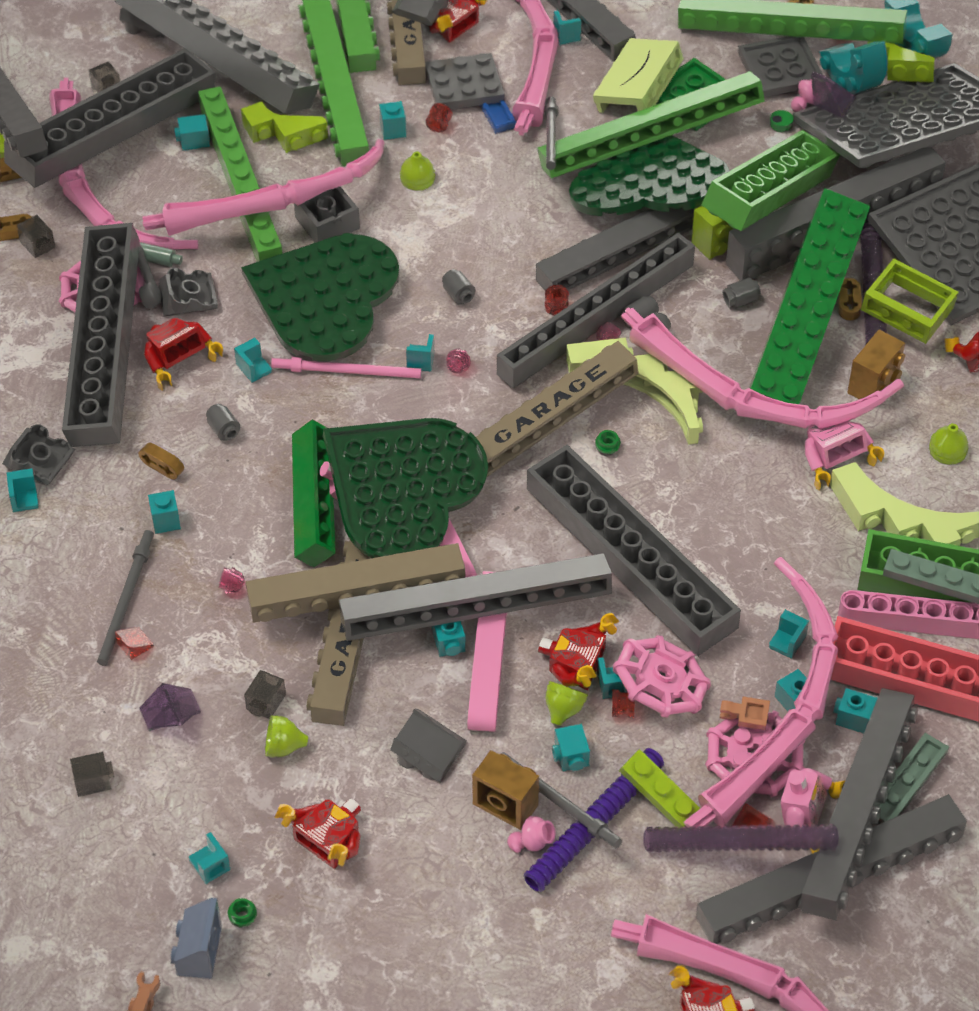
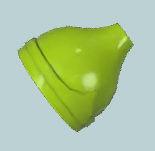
(417, 172)
(949, 445)
(563, 702)
(283, 737)

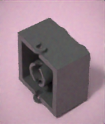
(328, 215)

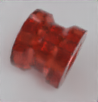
(438, 117)
(556, 299)
(622, 704)

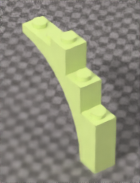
(655, 380)
(870, 506)

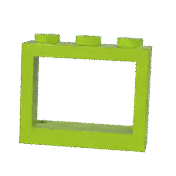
(901, 316)

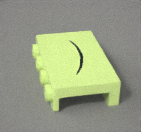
(639, 74)

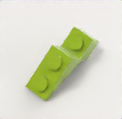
(908, 64)
(290, 130)

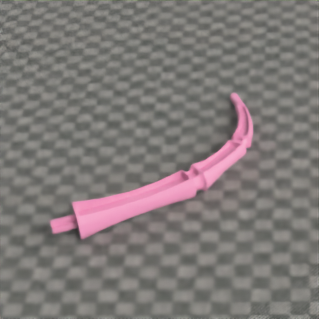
(531, 103)
(77, 187)
(187, 215)
(658, 341)
(728, 795)
(672, 944)

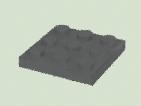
(779, 63)
(465, 81)

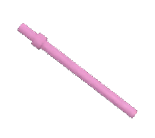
(297, 364)

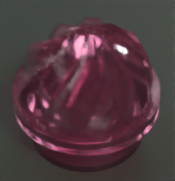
(607, 332)
(458, 360)
(231, 580)

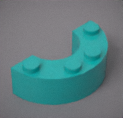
(931, 41)
(856, 67)

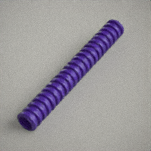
(577, 836)

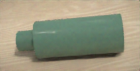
(161, 255)

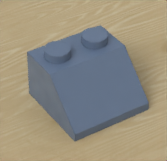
(198, 940)

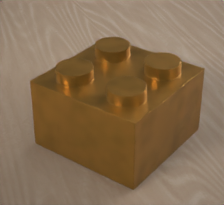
(876, 365)
(505, 789)

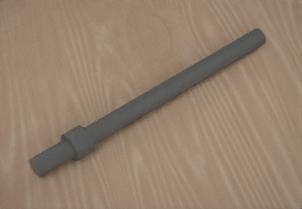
(551, 113)
(140, 557)
(595, 826)

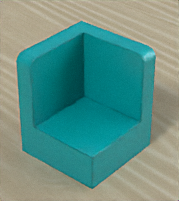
(569, 30)
(421, 356)
(250, 360)
(22, 490)
(790, 634)
(608, 680)
(210, 860)

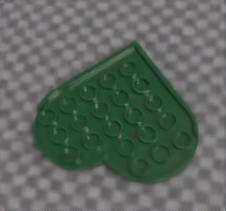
(649, 176)
(324, 293)
(403, 481)

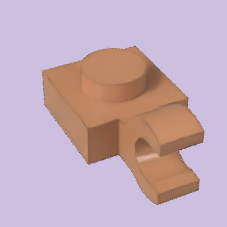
(751, 712)
(145, 995)

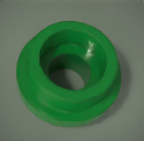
(605, 437)
(242, 905)

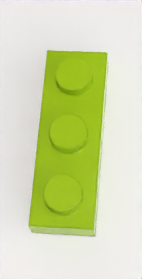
(659, 788)

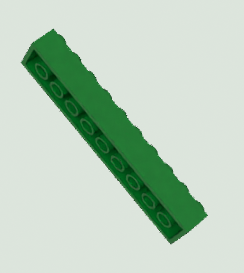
(809, 298)

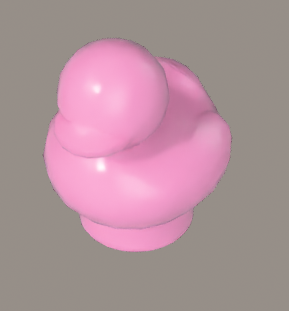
(806, 92)
(534, 835)

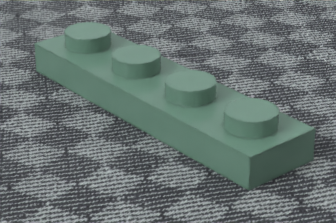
(932, 576)
(912, 776)

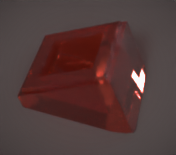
(133, 641)
(751, 816)

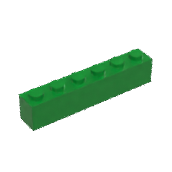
(311, 497)

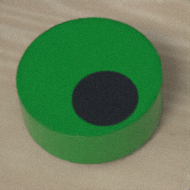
(781, 120)

